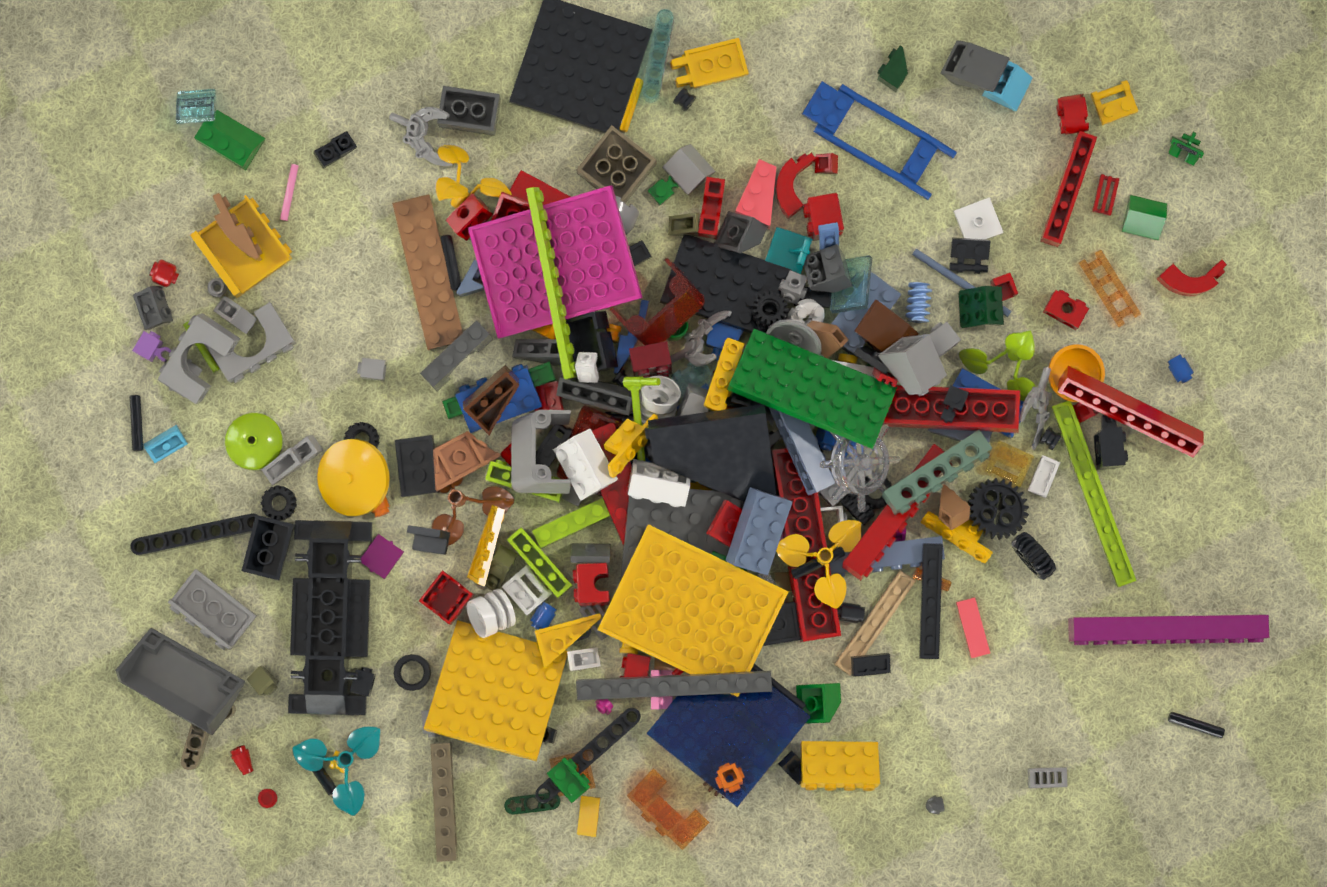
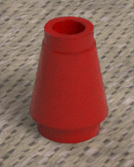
(242, 759)

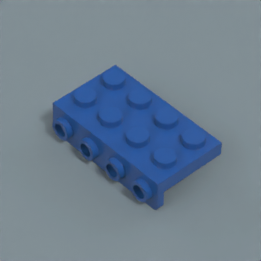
(523, 400)

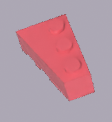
(759, 193)

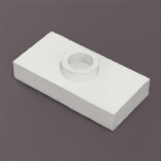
(1043, 476)

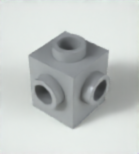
(793, 287)

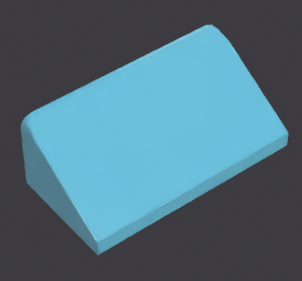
(165, 444)

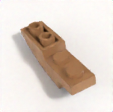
(238, 234)

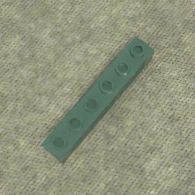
(974, 442)

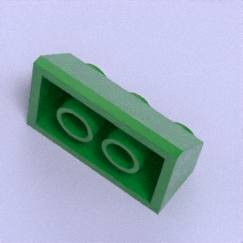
(230, 140)

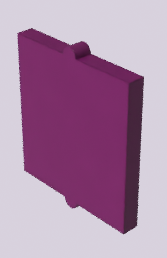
(381, 556)

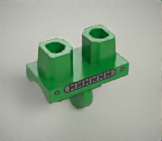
(1193, 152)

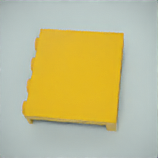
(233, 265)

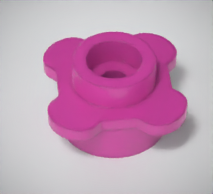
(604, 706)

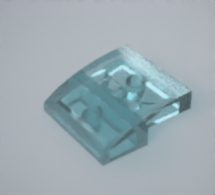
(195, 106)

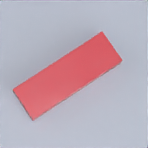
(973, 627)

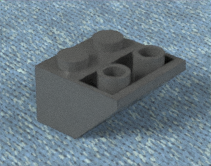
(827, 270)

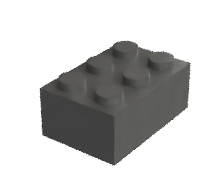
(469, 110)

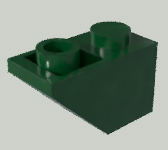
(895, 71)

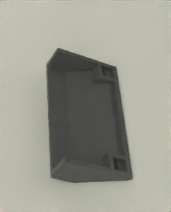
(180, 680)

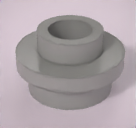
(217, 281)

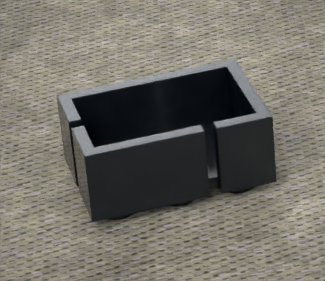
(590, 335)

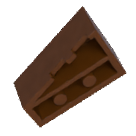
(491, 399)

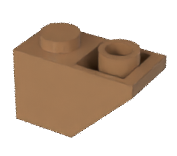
(830, 337)
(952, 508)

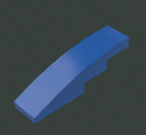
(629, 341)

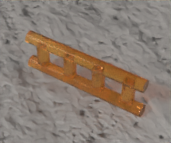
(1108, 300)

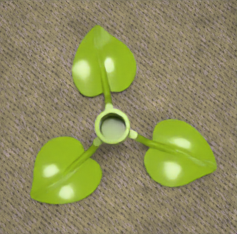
(1019, 347)

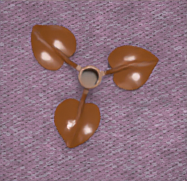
(491, 496)

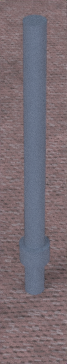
(950, 275)

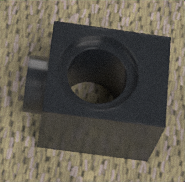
(364, 683)

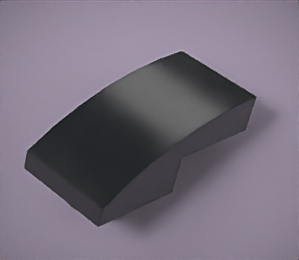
(335, 149)

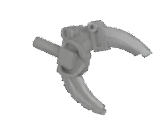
(417, 129)
(694, 342)
(1038, 399)

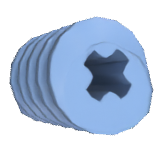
(918, 302)

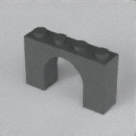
(471, 340)

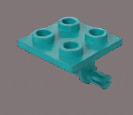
(789, 250)

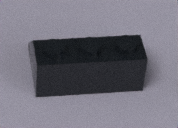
(267, 547)

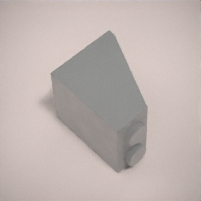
(914, 363)

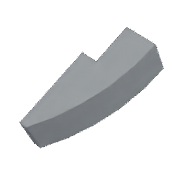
(292, 459)

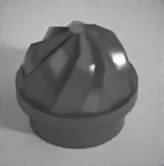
(935, 805)

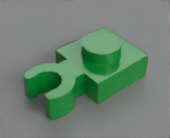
(662, 190)

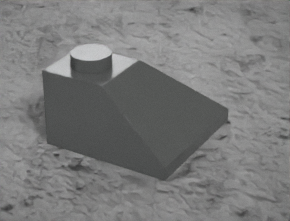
(740, 233)

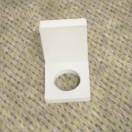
(839, 511)

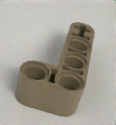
(203, 736)

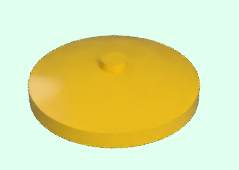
(353, 477)

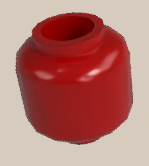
(163, 273)

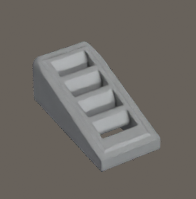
(1031, 777)

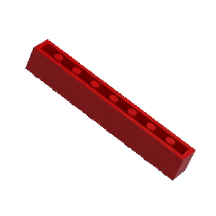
(1130, 411)
(885, 528)

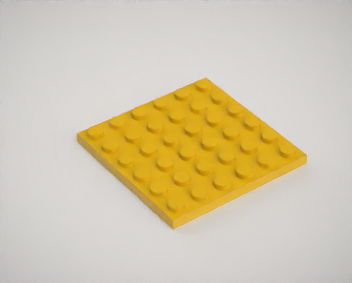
(495, 692)

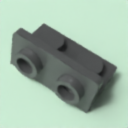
(152, 307)

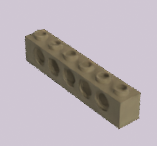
(444, 802)

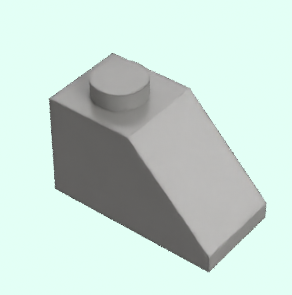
(235, 314)

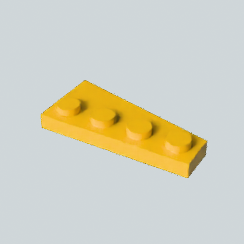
(483, 556)

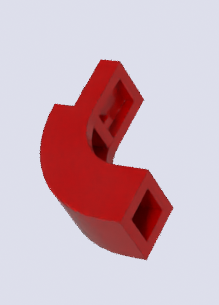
(785, 193)
(1184, 285)

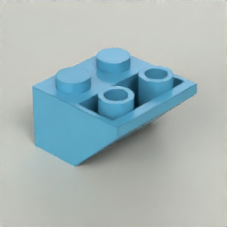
(1010, 87)

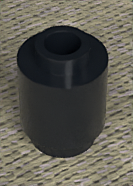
(851, 612)

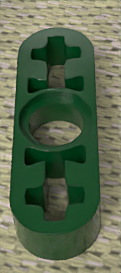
(518, 809)

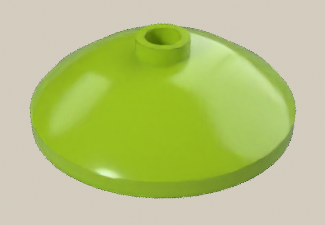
(266, 445)

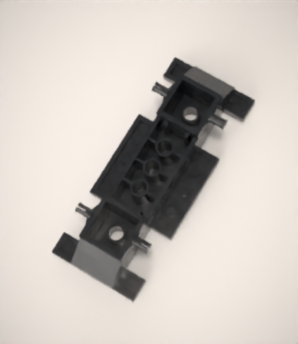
(329, 617)

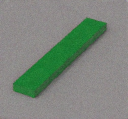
(540, 375)

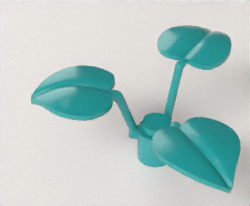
(363, 742)

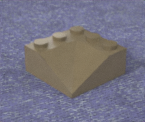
(617, 163)

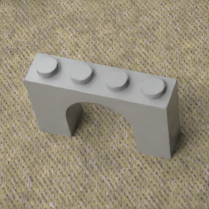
(277, 341)
(177, 373)

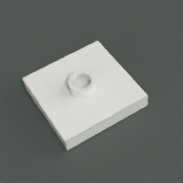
(978, 220)

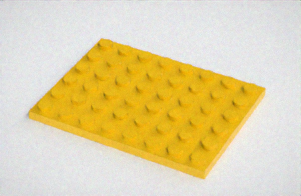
(691, 607)

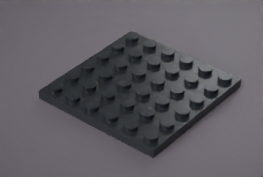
(580, 65)

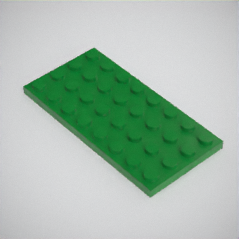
(812, 388)

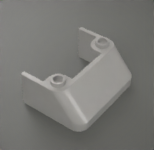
(525, 473)

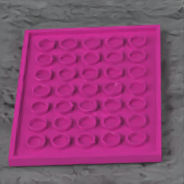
(589, 256)

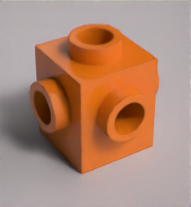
(729, 770)

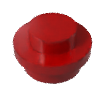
(267, 798)

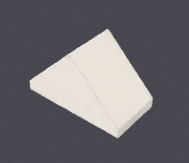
(583, 659)

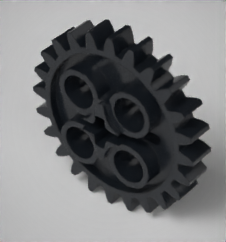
(1014, 513)

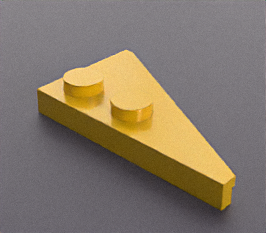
(557, 638)

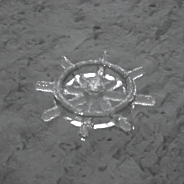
(859, 463)

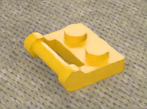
(1117, 108)

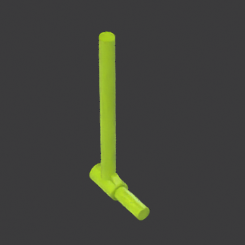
(636, 384)

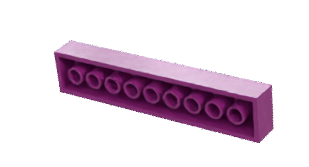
(1173, 628)

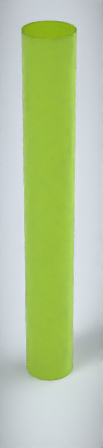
(205, 353)

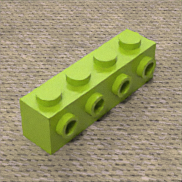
(501, 475)

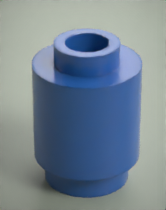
(1180, 369)
(543, 616)

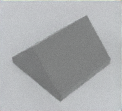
(688, 168)

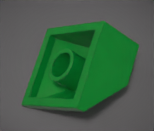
(820, 701)

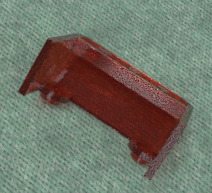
(672, 316)

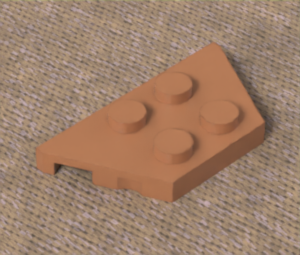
(460, 458)

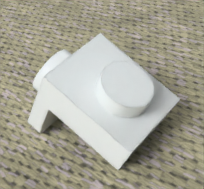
(586, 367)

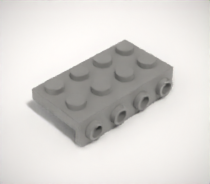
(212, 610)

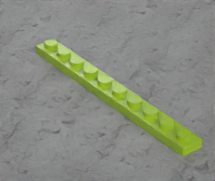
(550, 274)
(1093, 493)

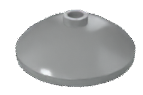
(796, 334)

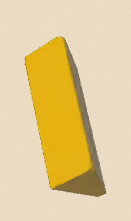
(588, 816)

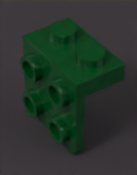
(981, 306)

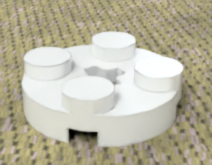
(807, 307)

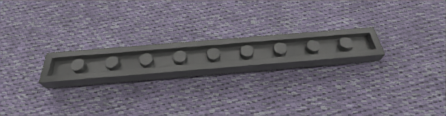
(674, 685)

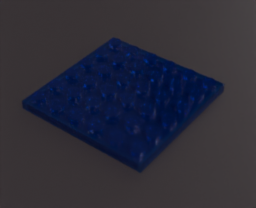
(729, 729)

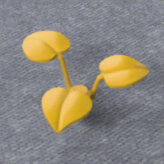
(448, 188)
(794, 550)

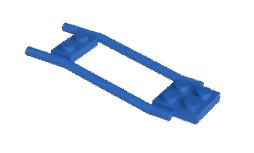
(828, 110)

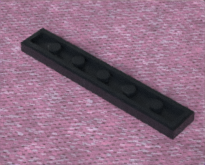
(930, 600)

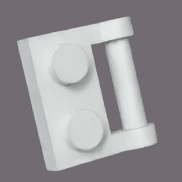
(522, 594)

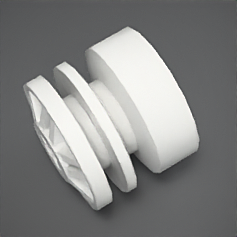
(659, 399)
(490, 613)

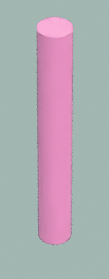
(289, 192)

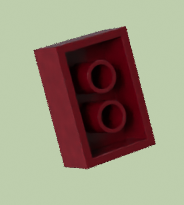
(651, 360)

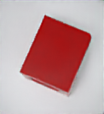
(1008, 286)

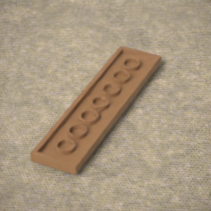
(428, 271)

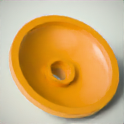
(1078, 357)

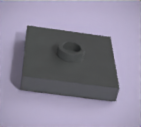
(590, 553)

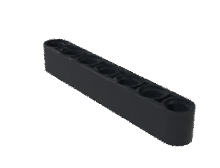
(187, 534)
(593, 747)

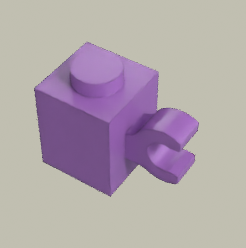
(150, 346)

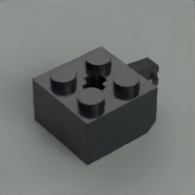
(1110, 445)

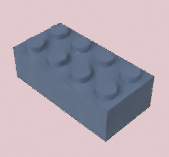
(849, 320)
(758, 531)

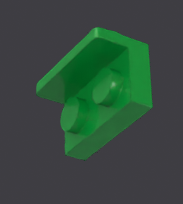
(568, 779)

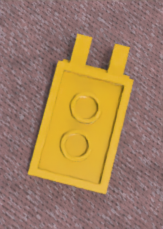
(711, 64)

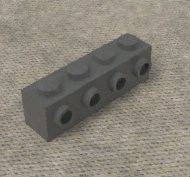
(599, 394)

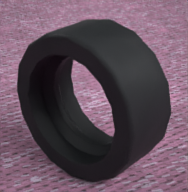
(426, 676)

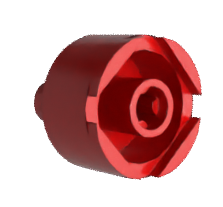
(1072, 114)

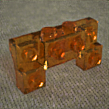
(665, 817)

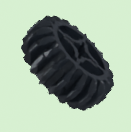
(1034, 555)

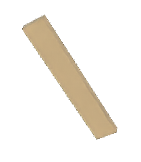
(876, 620)

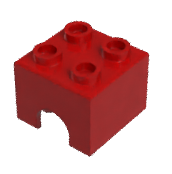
(822, 211)
(586, 576)
(446, 597)

